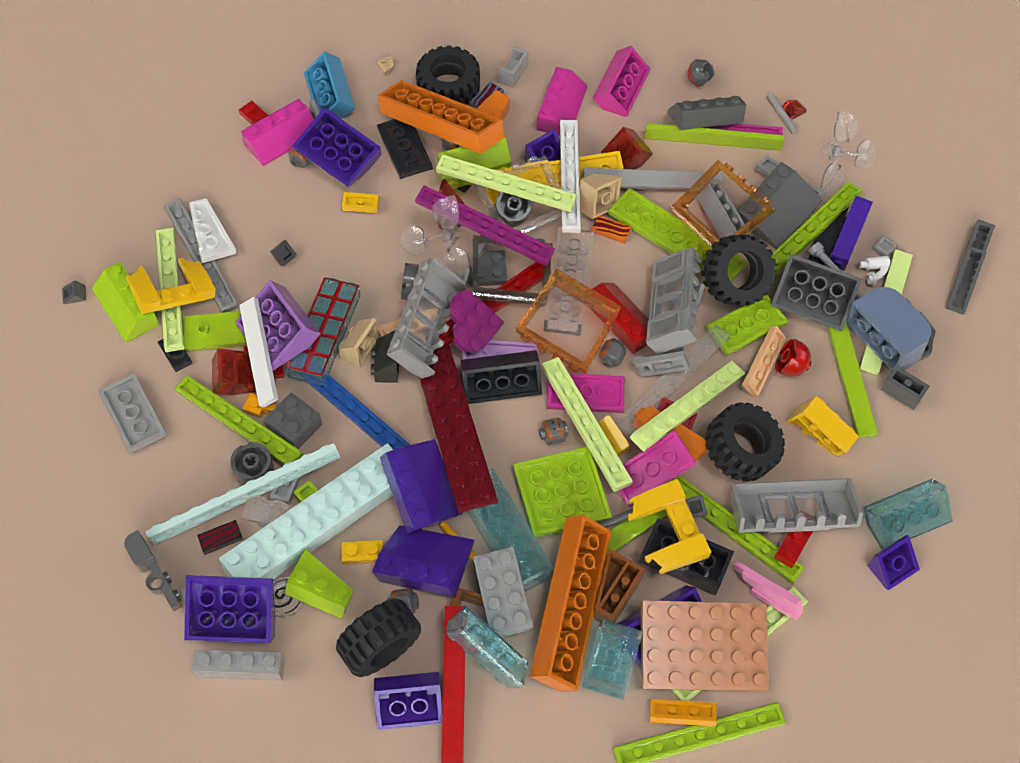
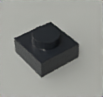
(283, 253)

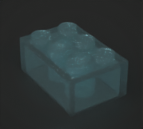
(612, 659)

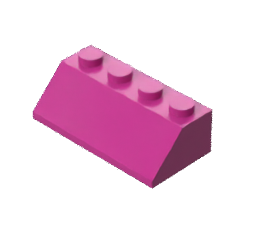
(622, 82)
(561, 100)
(277, 132)

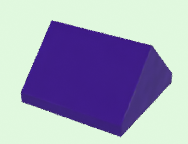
(545, 145)
(895, 563)

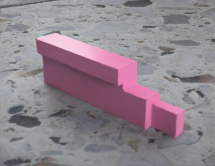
(771, 592)

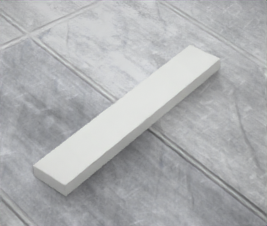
(258, 352)

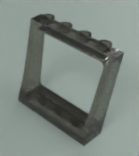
(499, 294)

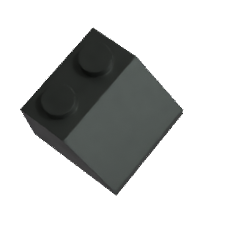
(384, 367)

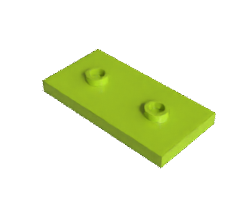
(748, 324)
(213, 331)

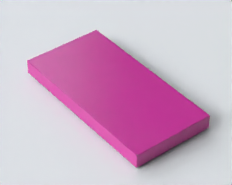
(600, 393)
(657, 466)

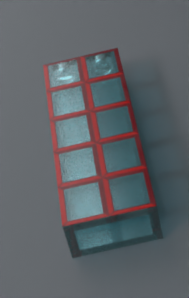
(331, 316)

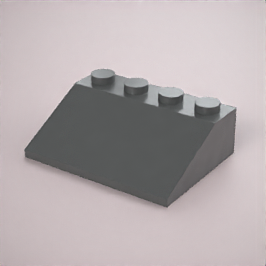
(790, 198)
(816, 292)

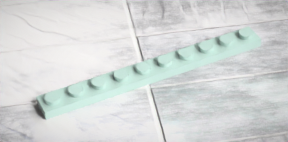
(238, 496)

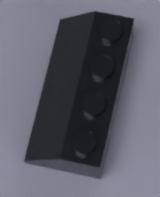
(501, 376)

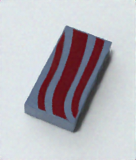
(487, 91)

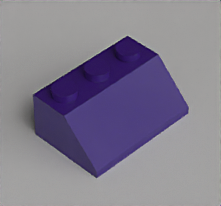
(408, 700)

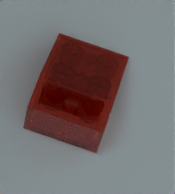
(232, 373)

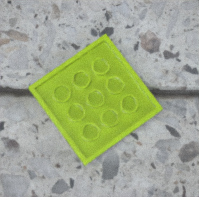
(560, 488)

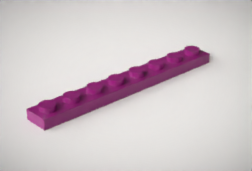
(492, 228)

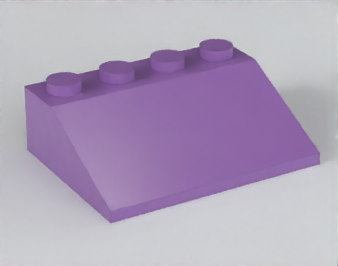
(284, 323)

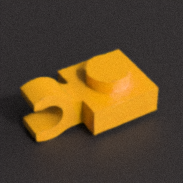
(252, 407)

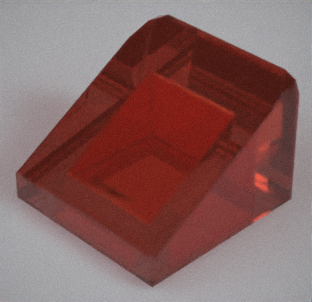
(793, 108)

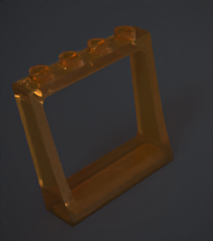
(680, 207)
(586, 296)

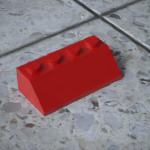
(631, 323)

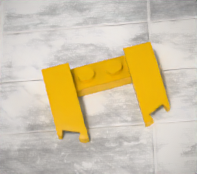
(149, 300)
(691, 545)

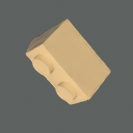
(599, 194)
(359, 342)

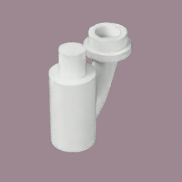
(875, 263)

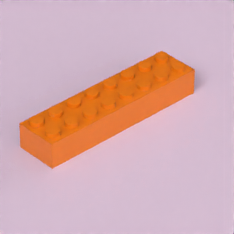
(441, 116)
(571, 604)

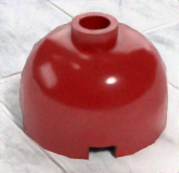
(794, 359)

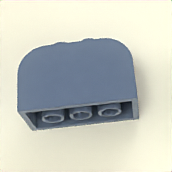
(890, 327)

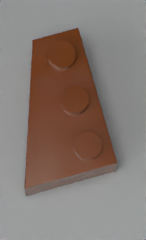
(617, 586)

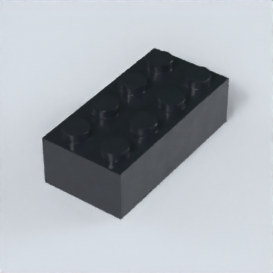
(702, 574)

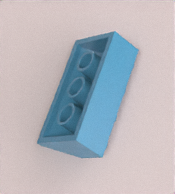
(329, 85)

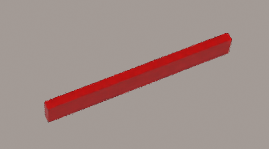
(521, 282)
(453, 695)

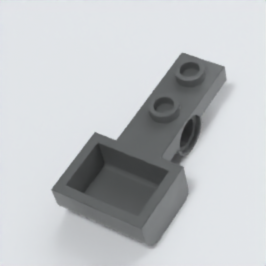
(144, 561)

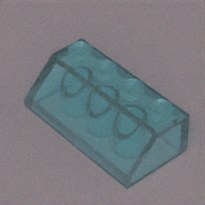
(909, 512)
(488, 648)

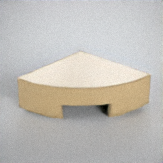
(386, 65)

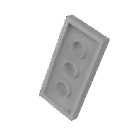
(132, 413)
(503, 592)

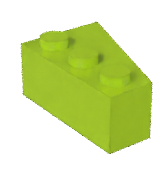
(318, 586)

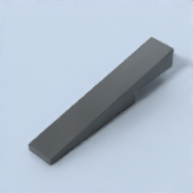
(970, 266)

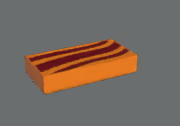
(611, 229)

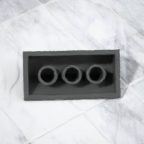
(708, 112)

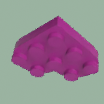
(473, 321)

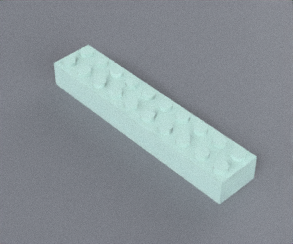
(311, 521)

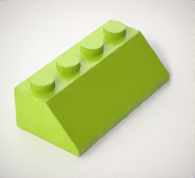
(494, 158)
(120, 303)

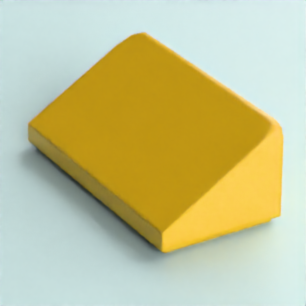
(614, 435)

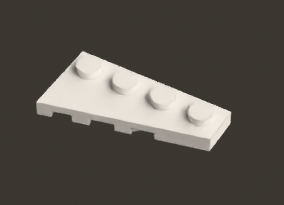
(210, 235)

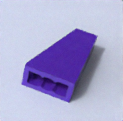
(850, 232)

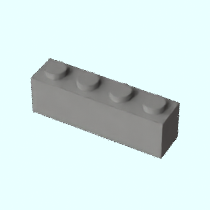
(720, 209)
(238, 665)

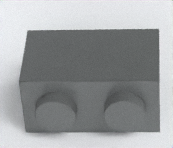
(905, 387)

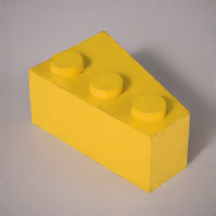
(824, 425)

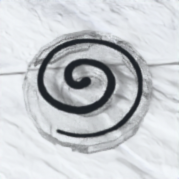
(284, 604)

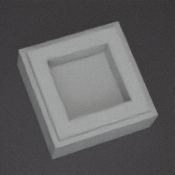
(884, 246)

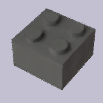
(293, 421)

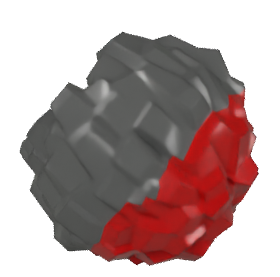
(700, 72)

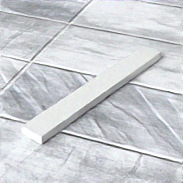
(570, 173)

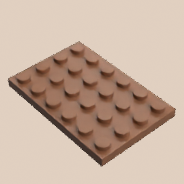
(704, 646)

